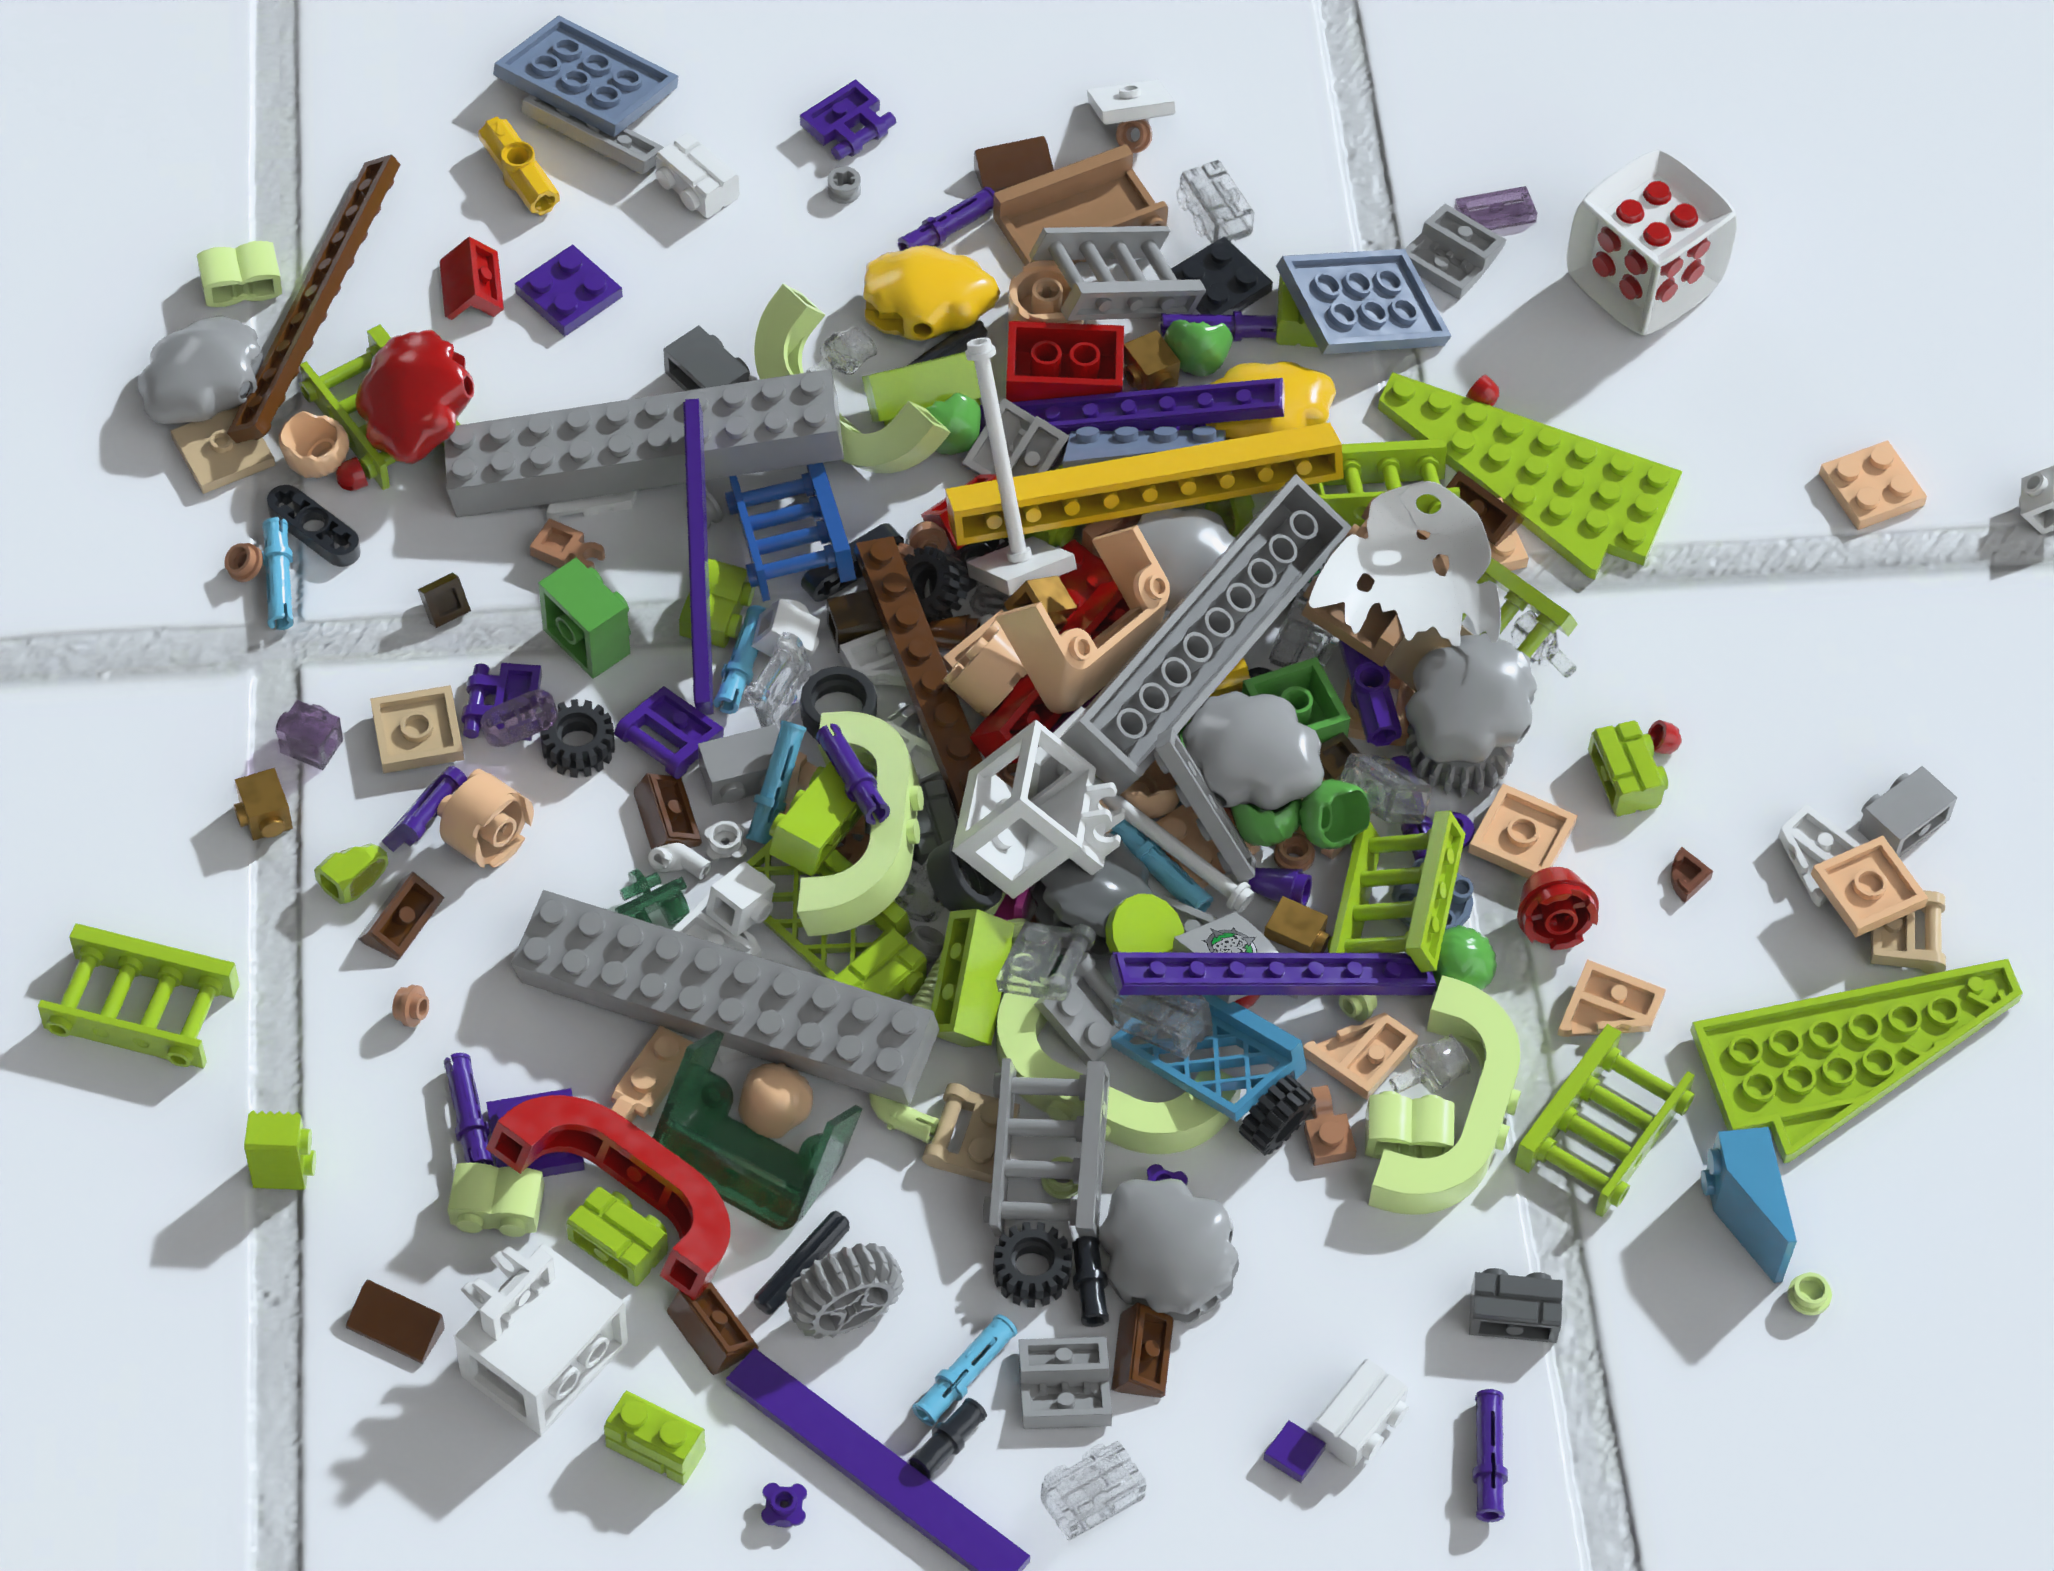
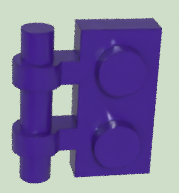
(841, 112)
(511, 683)

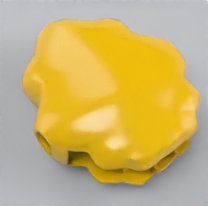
(926, 292)
(1306, 398)

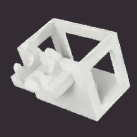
(1025, 839)
(539, 1333)

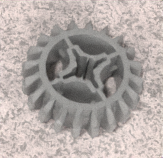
(1457, 773)
(844, 1290)

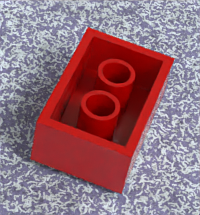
(1063, 360)

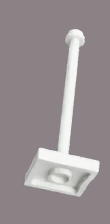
(1023, 557)
(1048, 769)

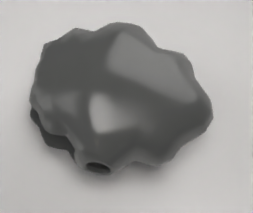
(1075, 897)

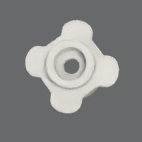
(722, 832)

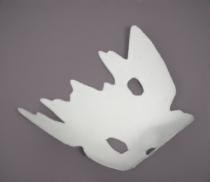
(1405, 569)

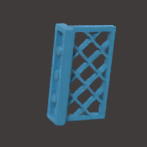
(1231, 1026)

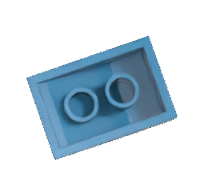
(1751, 1197)

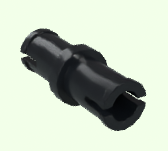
(1090, 1281)
(948, 1437)

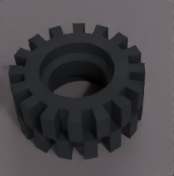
(948, 585)
(584, 756)
(1277, 1115)
(1028, 1286)

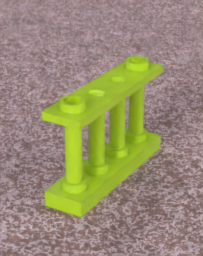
(317, 388)
(1387, 464)
(1523, 595)
(1427, 909)
(132, 959)
(1585, 1086)

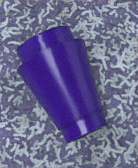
(1280, 882)

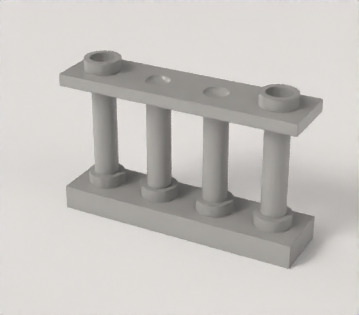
(1113, 298)
(1084, 1171)

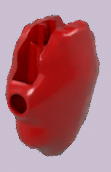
(413, 395)

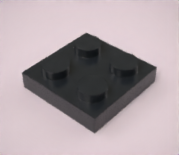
(1228, 277)

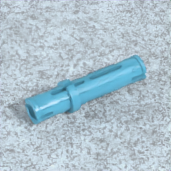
(277, 560)
(739, 669)
(776, 781)
(1163, 867)
(933, 1403)

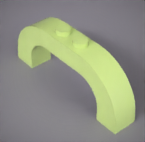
(778, 352)
(870, 885)
(1131, 1122)
(1439, 1182)

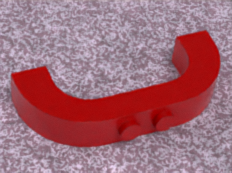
(634, 1160)

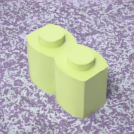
(239, 274)
(1408, 1125)
(496, 1199)

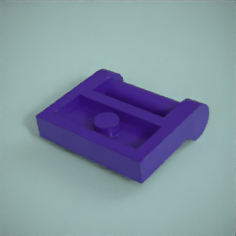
(675, 722)
(413, 822)

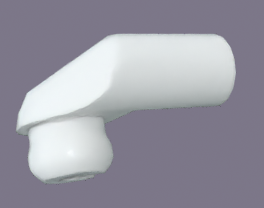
(678, 857)

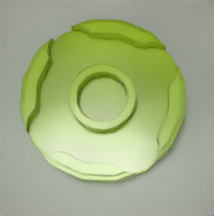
(1142, 925)

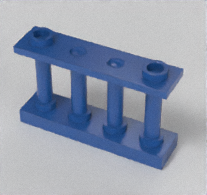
(828, 530)

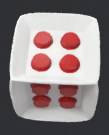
(1651, 241)

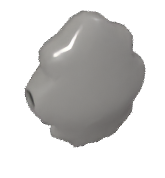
(200, 371)
(1184, 545)
(1471, 699)
(1254, 750)
(1169, 1248)

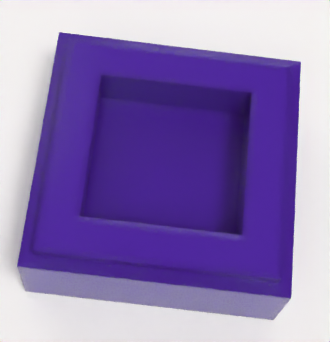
(1294, 1451)

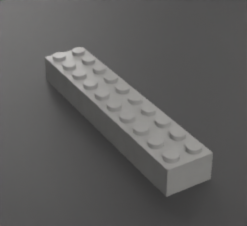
(641, 443)
(1206, 633)
(709, 987)

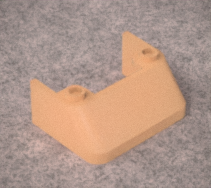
(1072, 665)

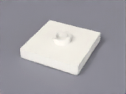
(1131, 101)

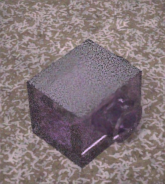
(309, 734)

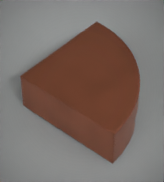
(1688, 874)

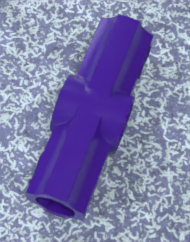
(1374, 702)

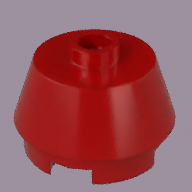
(1557, 908)

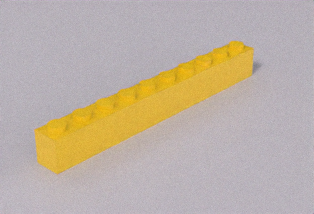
(1148, 482)

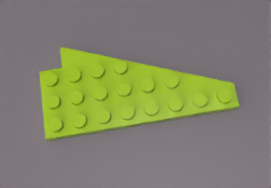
(1565, 486)
(1834, 1055)

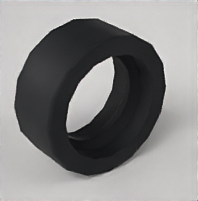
(830, 681)
(951, 886)

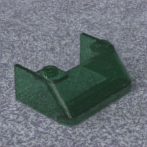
(740, 1164)

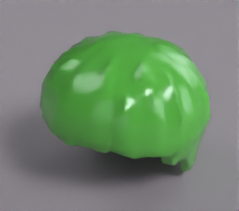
(1199, 345)
(962, 418)
(1334, 814)
(1266, 827)
(1466, 957)

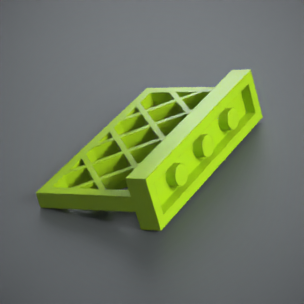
(891, 918)

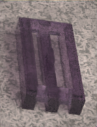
(1498, 214)

